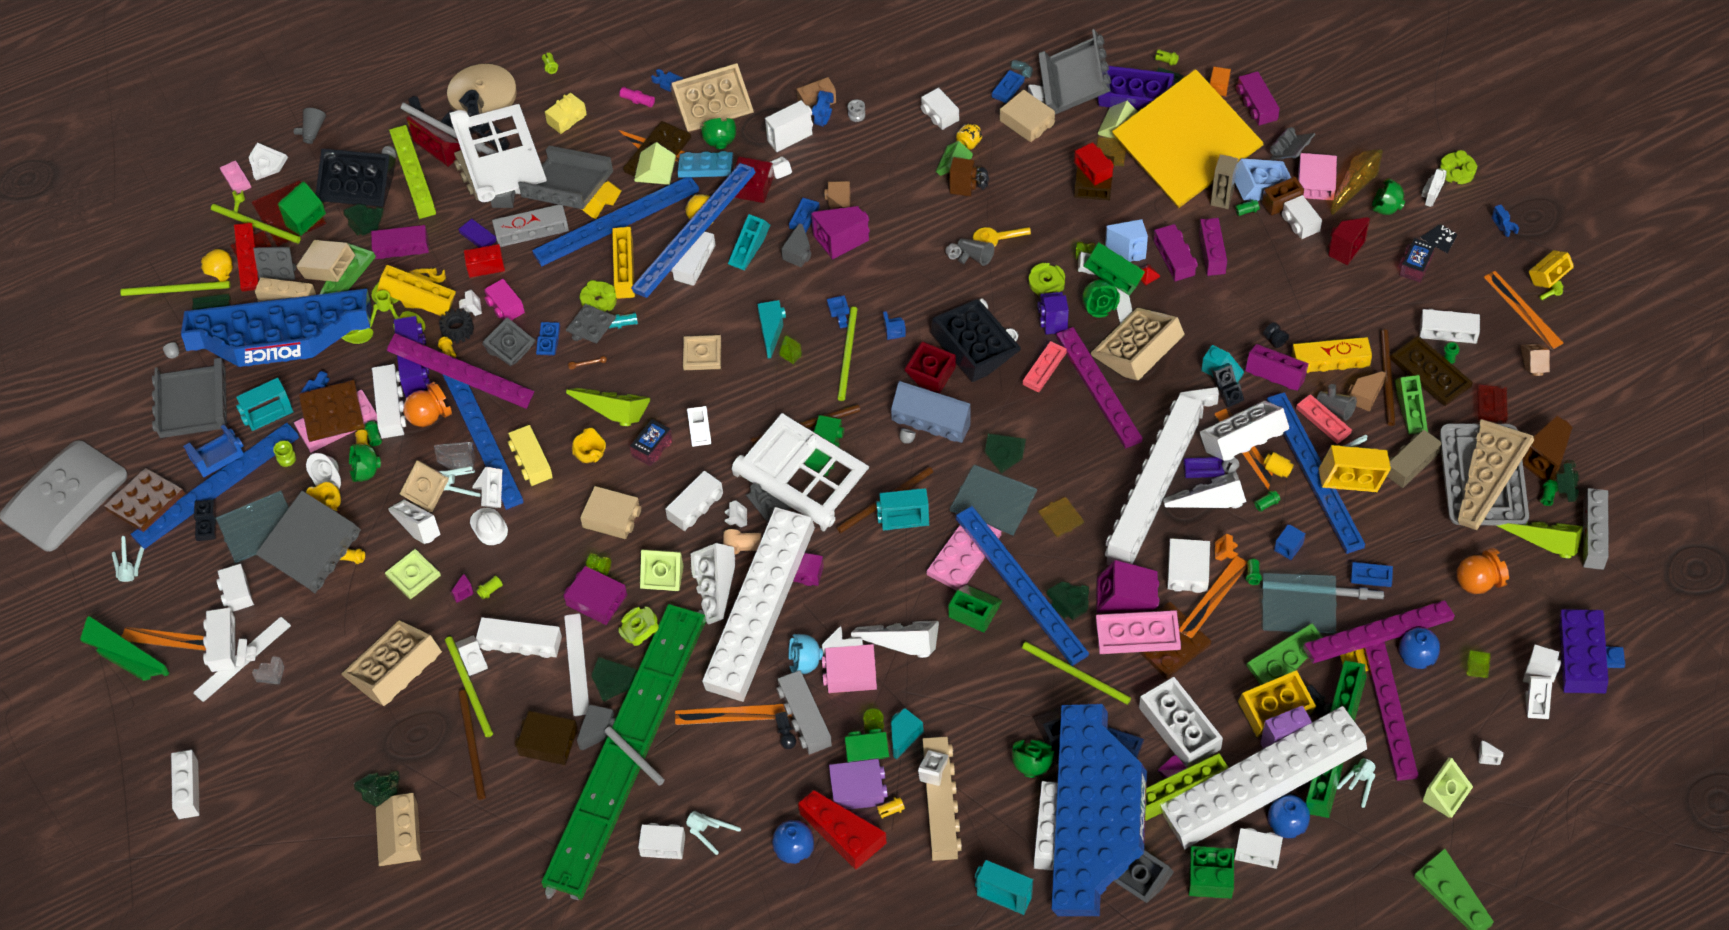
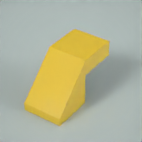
(605, 195)

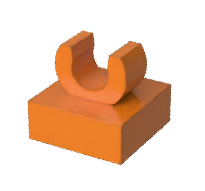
(1224, 547)

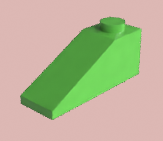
(1411, 403)

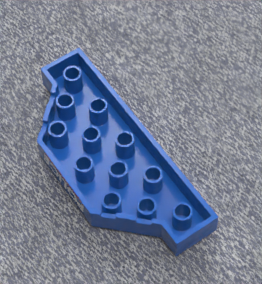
(276, 328)
(1097, 811)

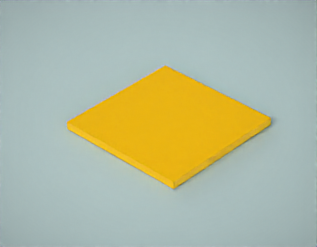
(1184, 135)

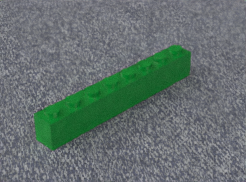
(1347, 695)

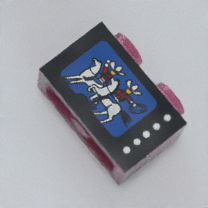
(1416, 260)
(651, 442)

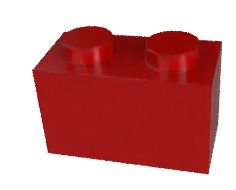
(1093, 163)
(484, 260)

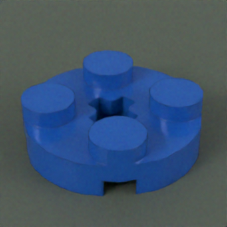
(822, 110)

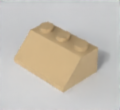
(398, 830)

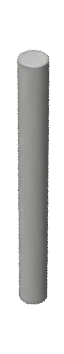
(634, 756)

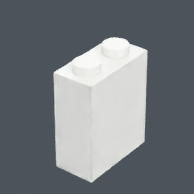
(789, 126)
(1188, 565)

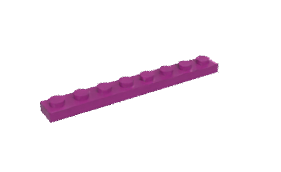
(460, 371)
(1099, 388)
(1377, 632)
(1391, 712)

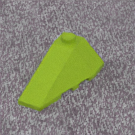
(617, 408)
(1558, 539)

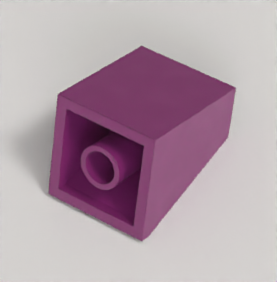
(840, 229)
(1127, 589)

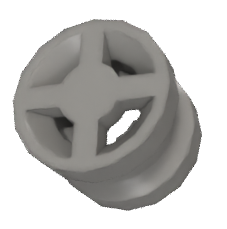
(856, 110)

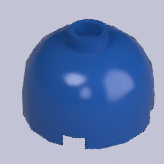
(1419, 648)
(1288, 816)
(793, 841)

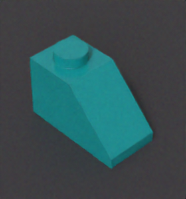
(1217, 357)
(905, 731)

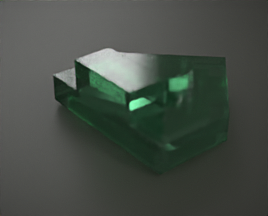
(363, 219)
(1004, 451)
(1568, 480)
(1069, 599)
(612, 678)
(377, 788)

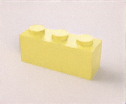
(529, 455)

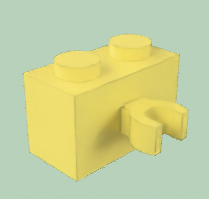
(565, 113)

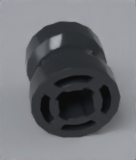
(1276, 335)

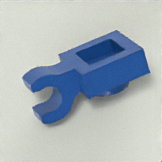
(1501, 218)
(839, 307)
(320, 382)

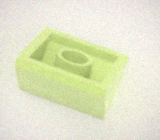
(1115, 117)
(655, 165)
(661, 570)
(1448, 789)

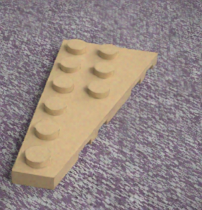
(1492, 465)

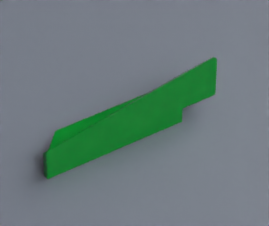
(121, 651)

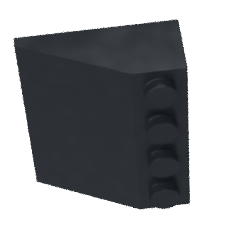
(354, 177)
(974, 338)

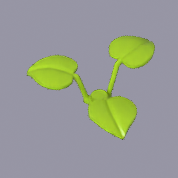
(383, 303)

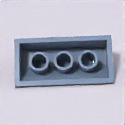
(931, 412)

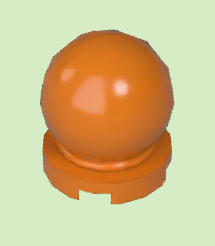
(424, 407)
(1479, 573)

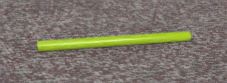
(265, 227)
(175, 288)
(847, 354)
(1076, 673)
(469, 687)

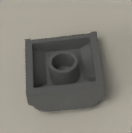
(508, 342)

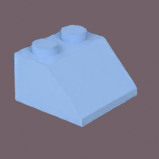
(1128, 239)

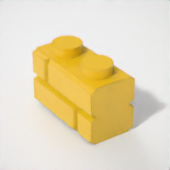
(1551, 269)

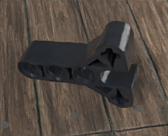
(473, 104)

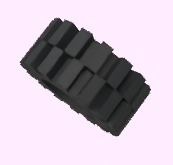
(456, 317)

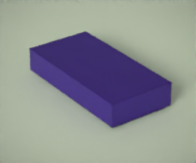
(477, 234)
(1203, 467)

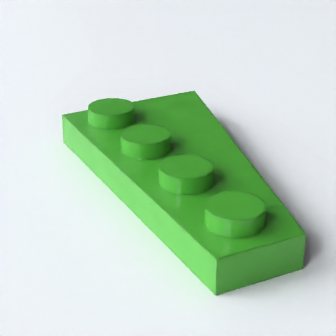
(357, 266)
(1283, 657)
(1452, 890)

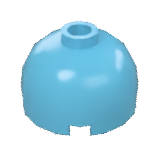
(804, 653)

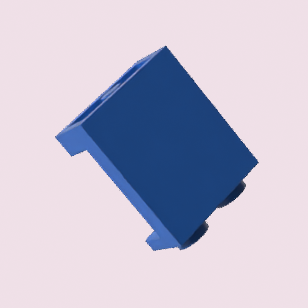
(215, 453)

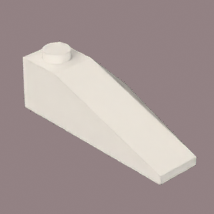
(1221, 493)
(714, 572)
(912, 639)

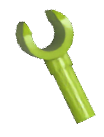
(238, 199)
(1557, 289)

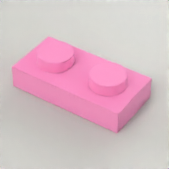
(235, 177)

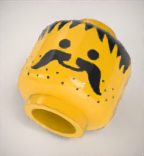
(969, 135)

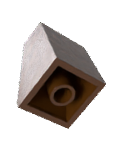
(1548, 449)

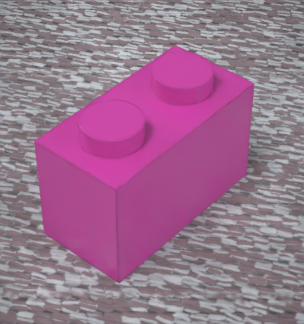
(503, 300)

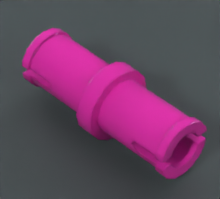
(637, 97)

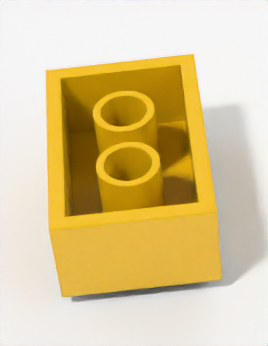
(1354, 468)
(1275, 699)

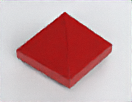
(1149, 275)

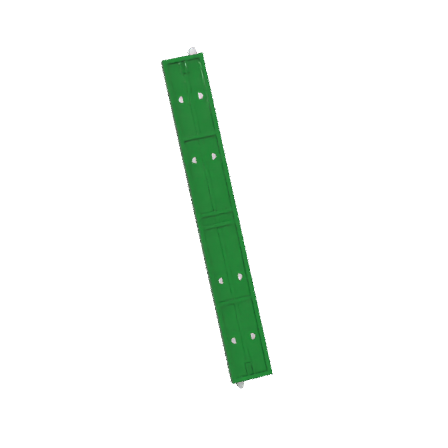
(614, 770)

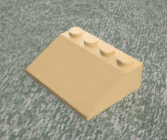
(711, 96)
(1139, 342)
(392, 662)

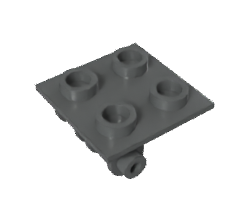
(1290, 144)
(274, 263)
(590, 324)
(765, 502)

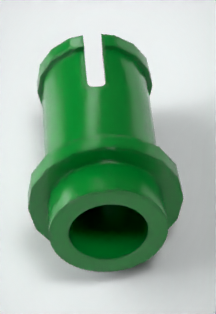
(1251, 206)
(1451, 350)
(373, 433)
(1550, 489)
(1268, 500)
(1254, 576)

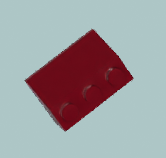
(433, 140)

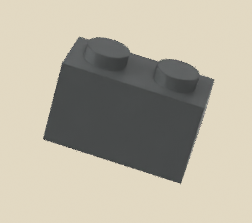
(1145, 877)

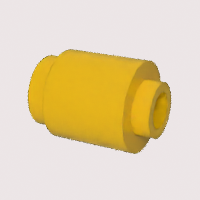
(1278, 465)

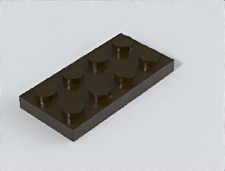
(665, 135)
(1435, 371)

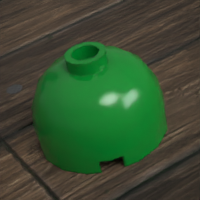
(718, 132)
(1388, 198)
(1100, 298)
(363, 462)
(1032, 758)

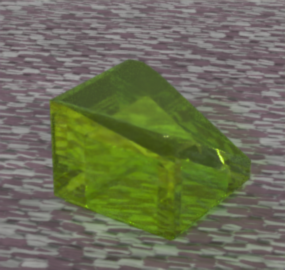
(790, 350)
(1478, 664)

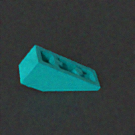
(749, 242)
(771, 322)

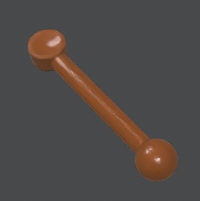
(572, 365)

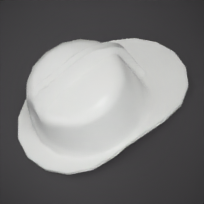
(323, 469)
(489, 526)

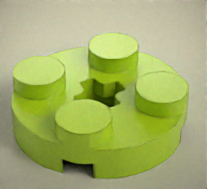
(1461, 160)
(1042, 271)
(601, 289)
(637, 634)

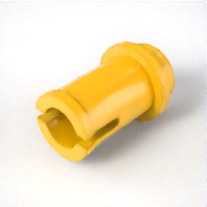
(445, 345)
(361, 437)
(356, 556)
(891, 807)

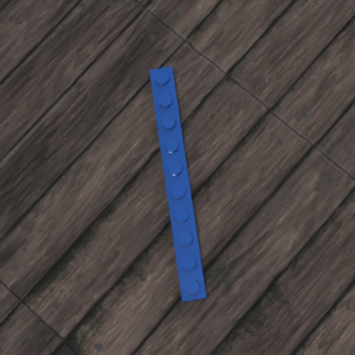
(617, 219)
(693, 230)
(483, 439)
(1310, 463)
(215, 485)
(1022, 586)

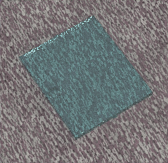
(995, 498)
(251, 525)
(1298, 601)

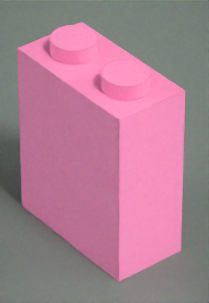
(1318, 176)
(849, 668)

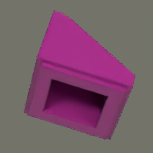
(462, 589)
(1172, 767)

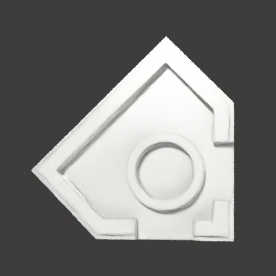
(266, 161)
(1434, 186)

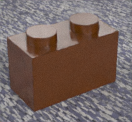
(962, 176)
(1277, 195)

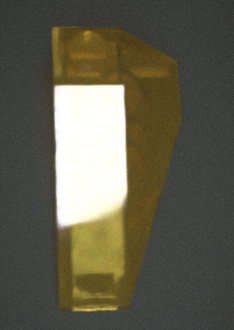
(1360, 173)

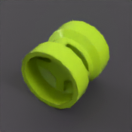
(284, 453)

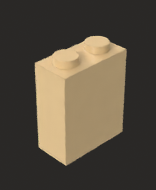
(1027, 116)
(325, 260)
(610, 512)

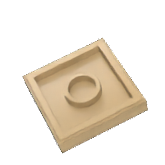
(702, 352)
(424, 486)

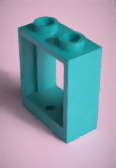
(267, 413)
(903, 501)
(1004, 887)

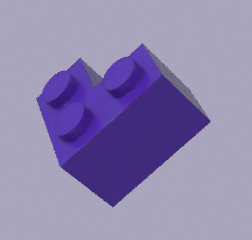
(1053, 312)

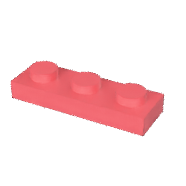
(1044, 366)
(1323, 419)

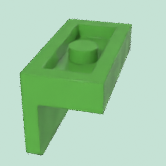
(953, 150)

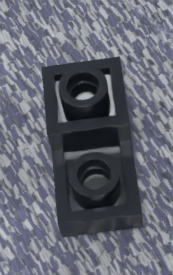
(1227, 385)
(205, 520)

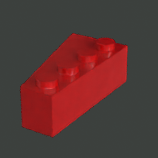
(844, 831)

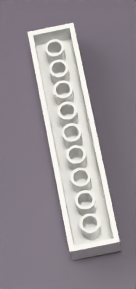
(1154, 481)
(758, 604)
(1264, 777)

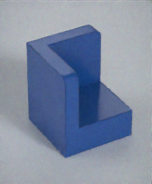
(894, 327)
(1289, 542)

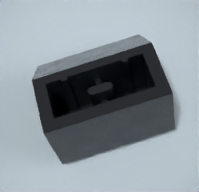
(1049, 727)

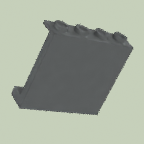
(1075, 74)
(570, 176)
(190, 400)
(308, 541)

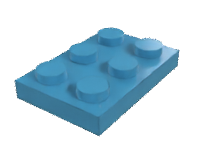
(705, 164)

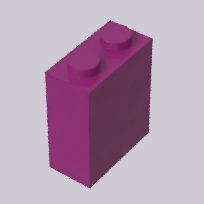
(595, 595)

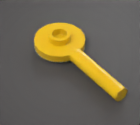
(990, 235)

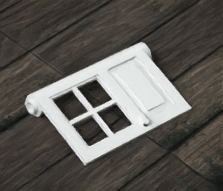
(501, 170)
(779, 457)

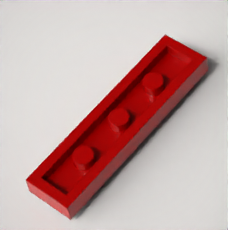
(245, 254)

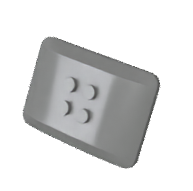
(1457, 452)
(62, 495)

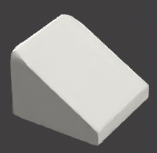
(1037, 92)
(781, 167)
(1489, 754)

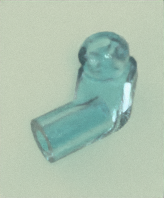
(1026, 68)

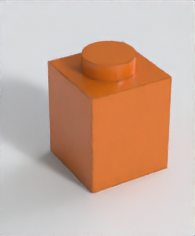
(1220, 80)

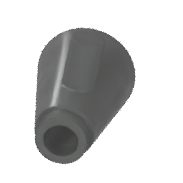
(312, 123)
(978, 250)
(1338, 403)

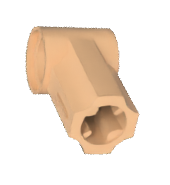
(741, 541)

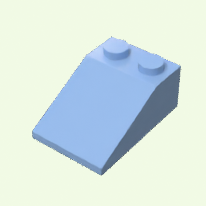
(1256, 175)

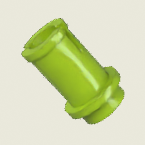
(1167, 57)
(550, 65)
(489, 587)

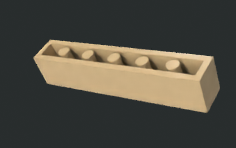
(942, 806)

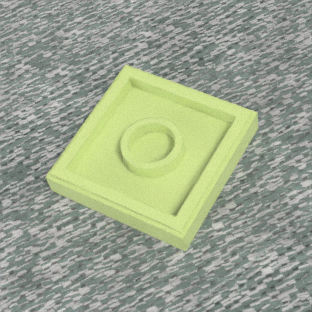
(412, 574)

